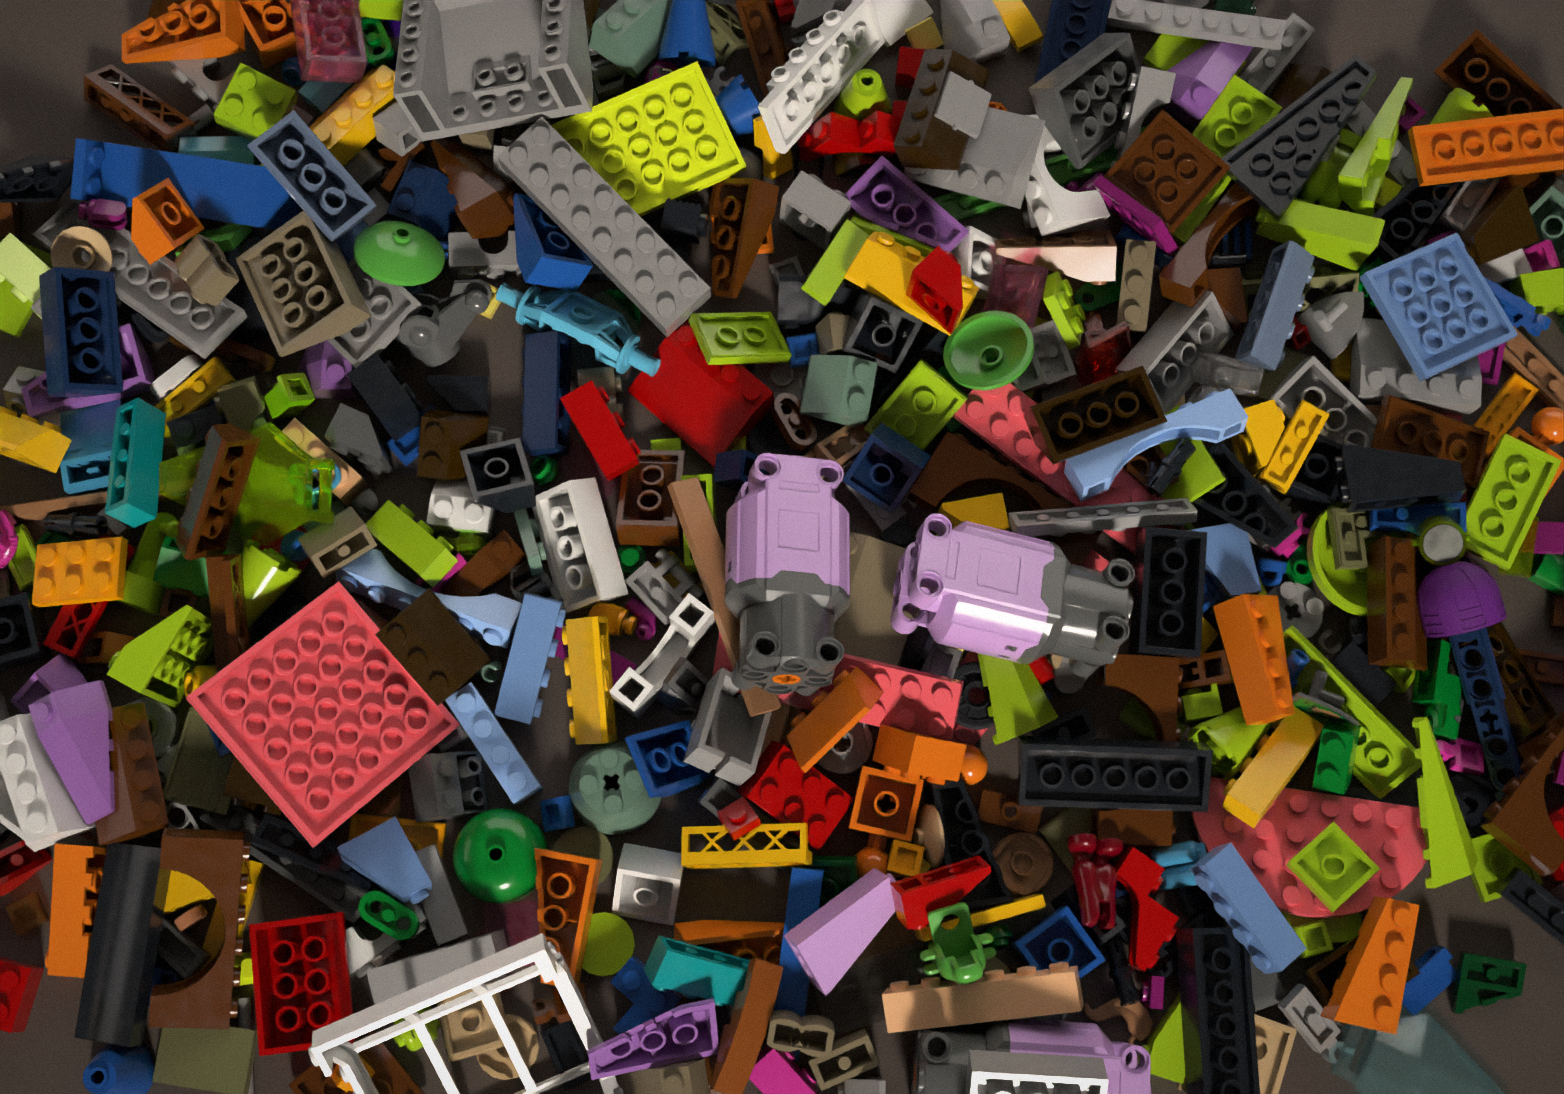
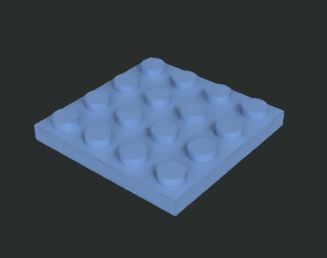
(1438, 306)

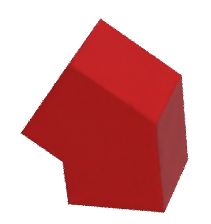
(784, 10)
(1299, 337)

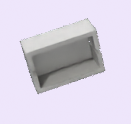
(725, 733)

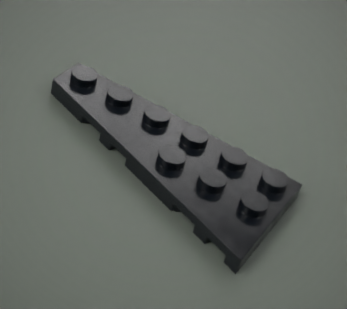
(1288, 148)

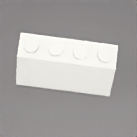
(579, 544)
(35, 788)

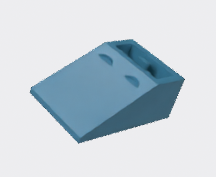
(89, 454)

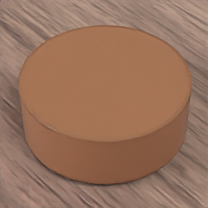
(191, 917)

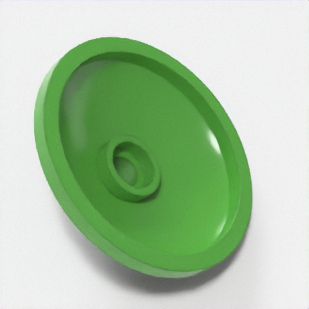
(399, 253)
(985, 339)

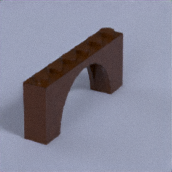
(960, 466)
(1154, 686)
(1521, 815)
(216, 862)

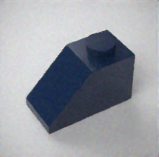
(733, 468)

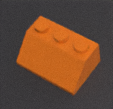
(832, 716)

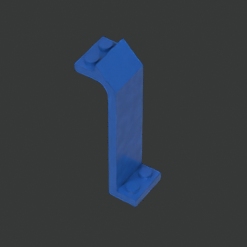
(208, 185)

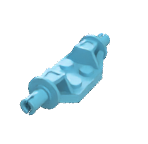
(582, 319)

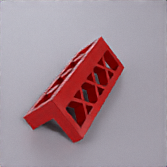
(71, 620)

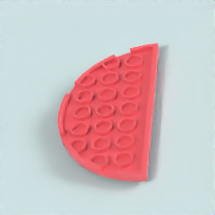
(1382, 830)

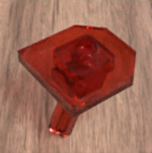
(1102, 349)

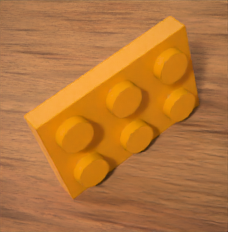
(80, 572)

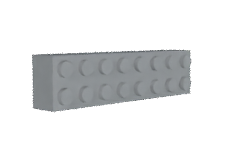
(604, 226)

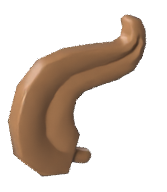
(1135, 1015)

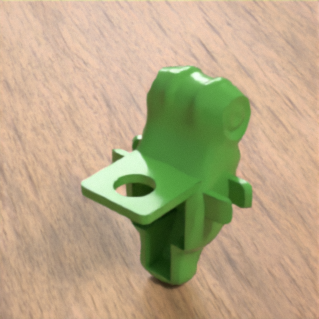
(956, 951)

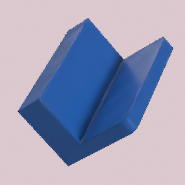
(1434, 977)

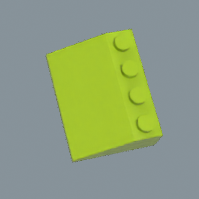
(164, 655)

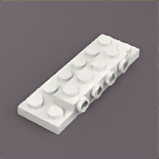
(819, 71)

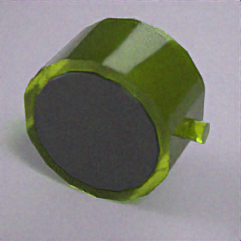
(1440, 540)

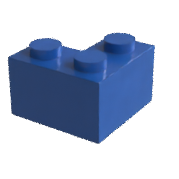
(647, 1000)

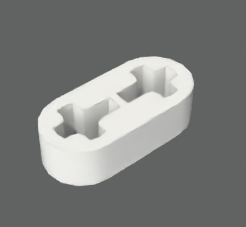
(175, 376)

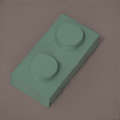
(534, 551)

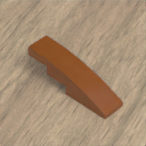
(748, 1026)

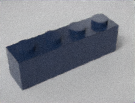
(544, 383)

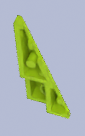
(1364, 171)
(1015, 698)
(1444, 828)

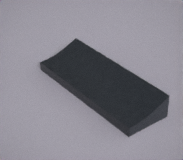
(1113, 773)
(123, 946)
(1217, 1012)

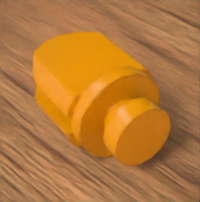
(617, 618)

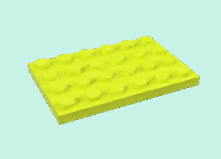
(657, 140)

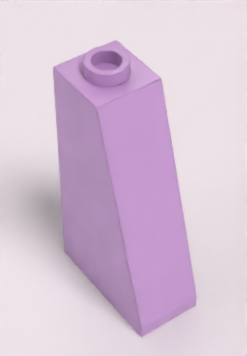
(842, 929)

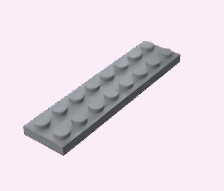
(153, 289)

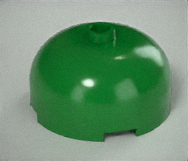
(515, 872)

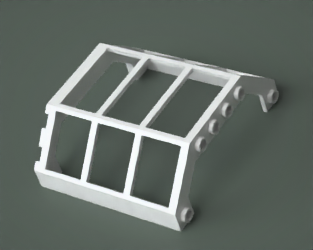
(332, 1045)

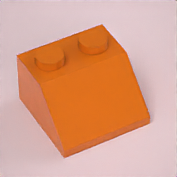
(161, 221)

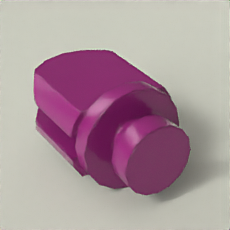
(104, 213)

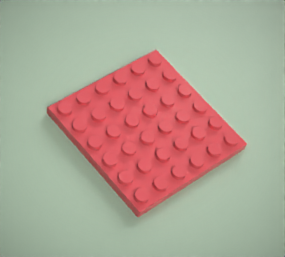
(322, 714)

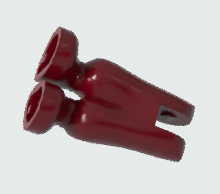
(1095, 878)

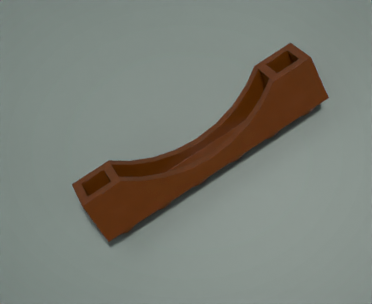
(1186, 275)

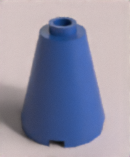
(687, 35)
(738, 107)
(120, 1070)

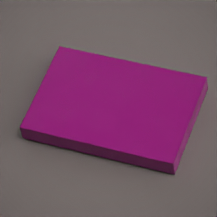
(1136, 215)

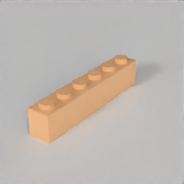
(985, 1000)

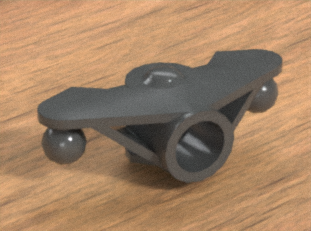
(438, 326)

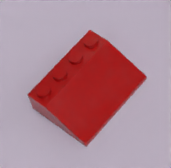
(699, 401)
(299, 979)

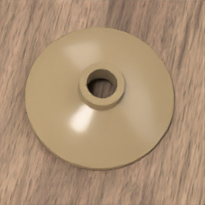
(73, 241)
(930, 835)

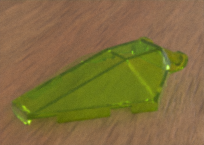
(276, 490)

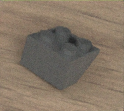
(358, 438)
(448, 786)

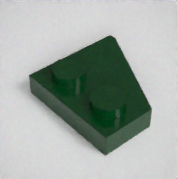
(1485, 981)

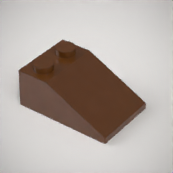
(645, 505)

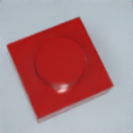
(738, 818)

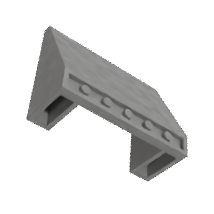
(491, 64)

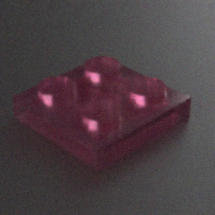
(1016, 290)

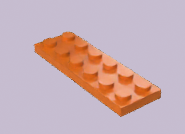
(1488, 147)

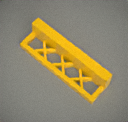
(746, 858)

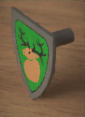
(1322, 702)

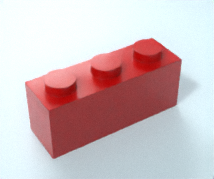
(601, 429)

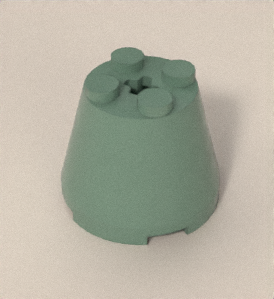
(612, 810)

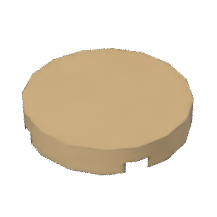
(498, 1062)

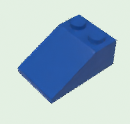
(545, 250)
(660, 759)

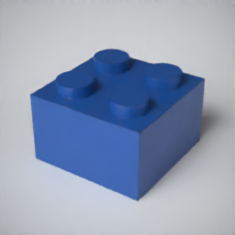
(1058, 940)

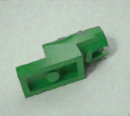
(1439, 692)

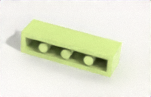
(21, 269)

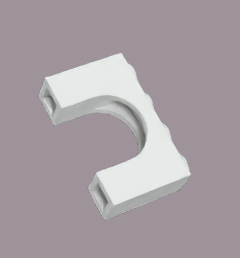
(1054, 206)
(687, 629)

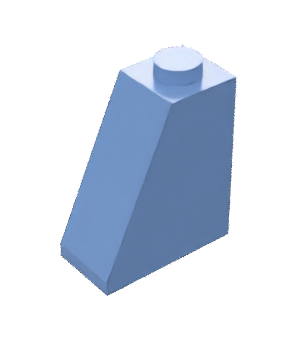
(1230, 561)
(388, 862)

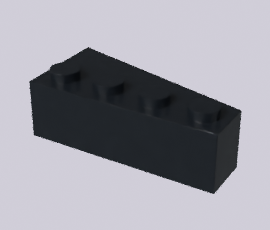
(1410, 218)
(966, 840)

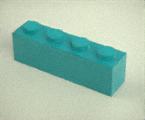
(135, 463)
(695, 971)

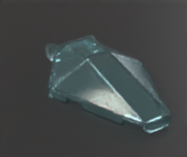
(1413, 1061)

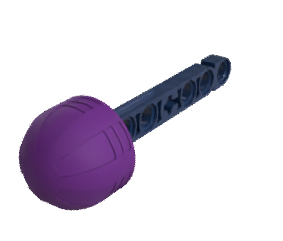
(1460, 604)

